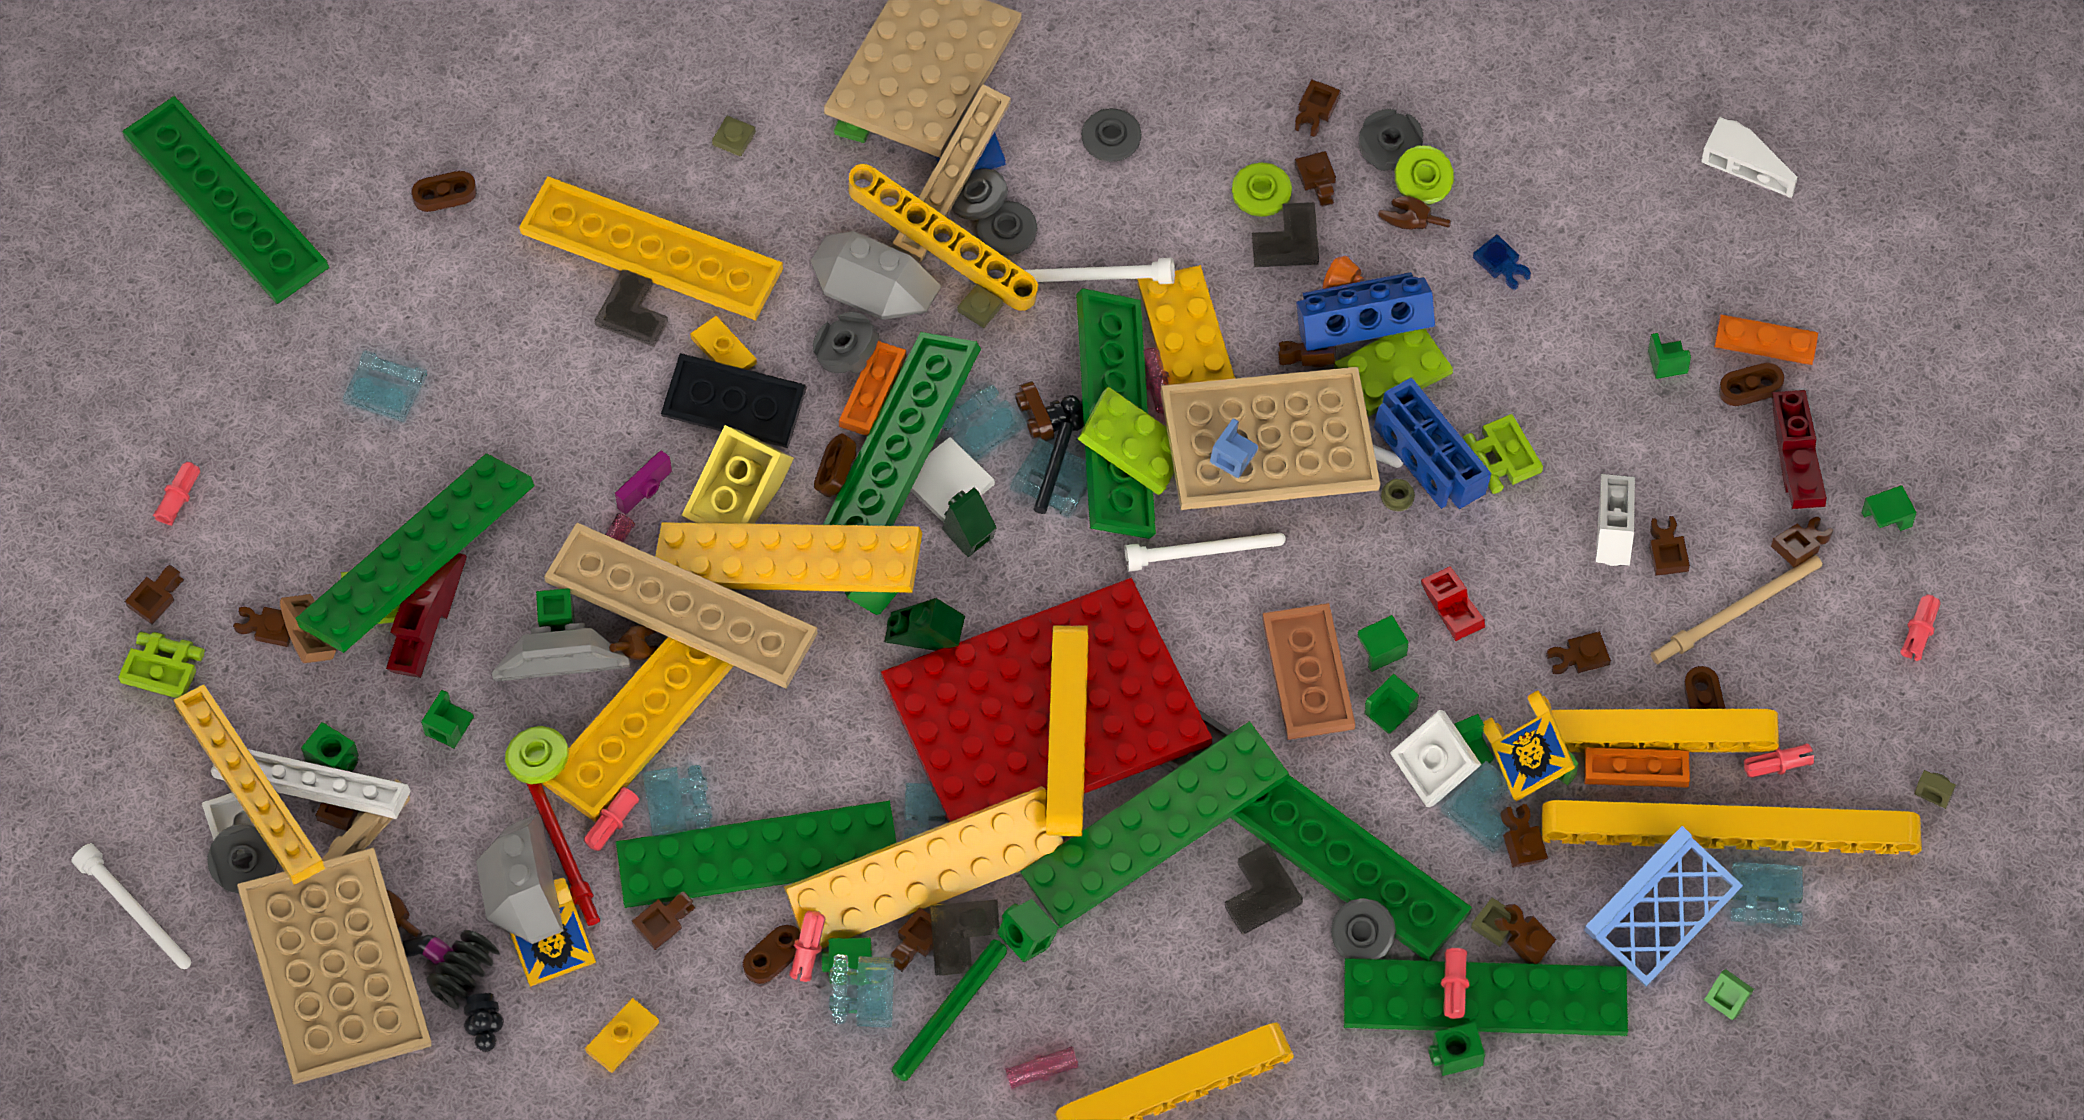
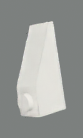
(1746, 156)
(1615, 520)

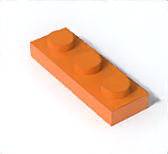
(1766, 339)
(872, 388)
(1636, 767)

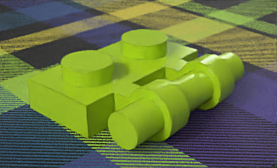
(1511, 449)
(158, 673)

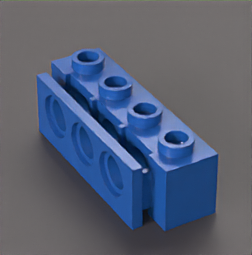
(1365, 310)
(1434, 443)

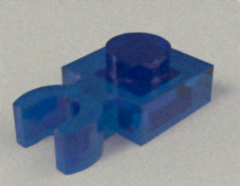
(1499, 259)

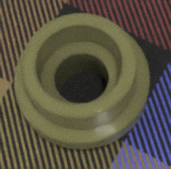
(1397, 486)

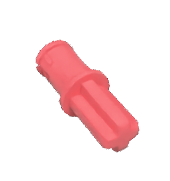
(177, 493)
(1921, 627)
(1778, 761)
(611, 819)
(807, 945)
(1455, 983)

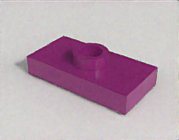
(643, 482)

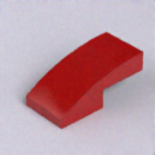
(1452, 603)

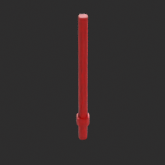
(580, 890)

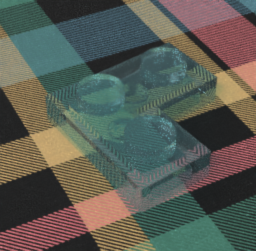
(1473, 810)

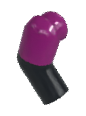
(428, 946)

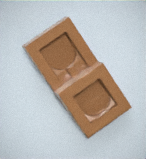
(306, 645)

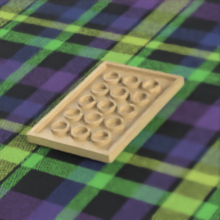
(922, 69)
(1306, 429)
(334, 967)

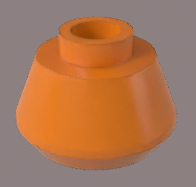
(1342, 272)

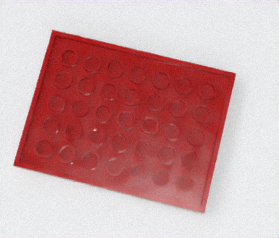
(985, 705)

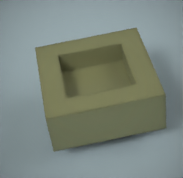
(733, 136)
(980, 306)
(1935, 788)
(1485, 924)

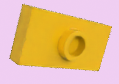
(722, 345)
(622, 1035)

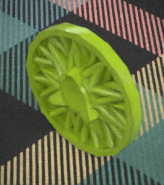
(1424, 174)
(1261, 189)
(536, 755)

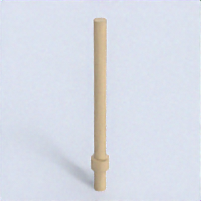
(1685, 640)

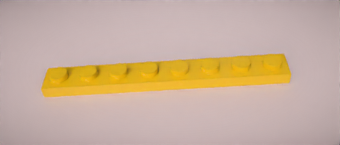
(249, 784)

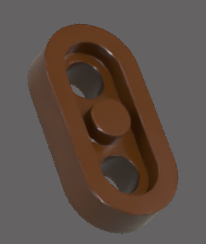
(443, 189)
(1749, 383)
(1030, 401)
(835, 465)
(1706, 699)
(773, 952)

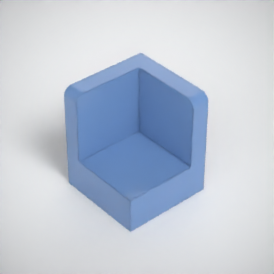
(1233, 451)

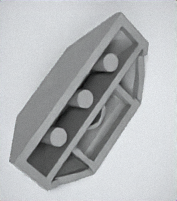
(873, 276)
(559, 653)
(520, 882)

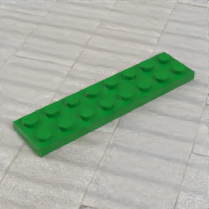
(225, 200)
(1113, 358)
(904, 431)
(414, 552)
(1155, 824)
(750, 853)
(1354, 864)
(1497, 999)

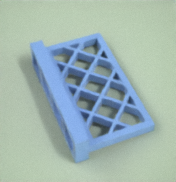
(1641, 884)

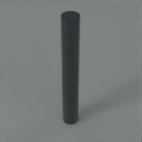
(1053, 468)

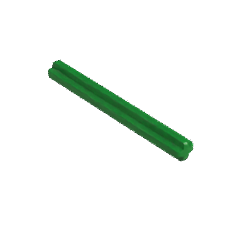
(949, 1010)

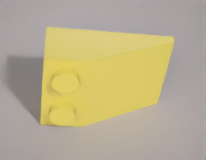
(737, 480)

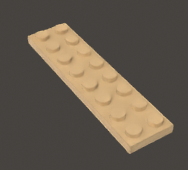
(681, 605)

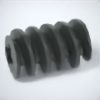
(460, 966)

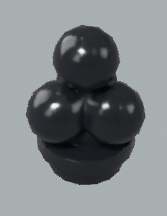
(1068, 411)
(483, 1020)

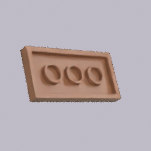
(1308, 671)

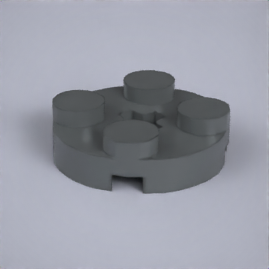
(1383, 123)
(853, 355)
(225, 849)

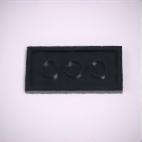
(723, 395)

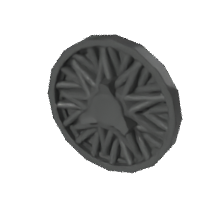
(1117, 140)
(981, 195)
(1008, 229)
(1363, 930)

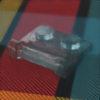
(380, 395)
(1070, 478)

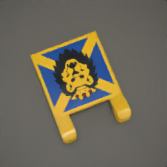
(1532, 752)
(559, 952)

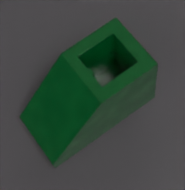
(968, 522)
(925, 626)

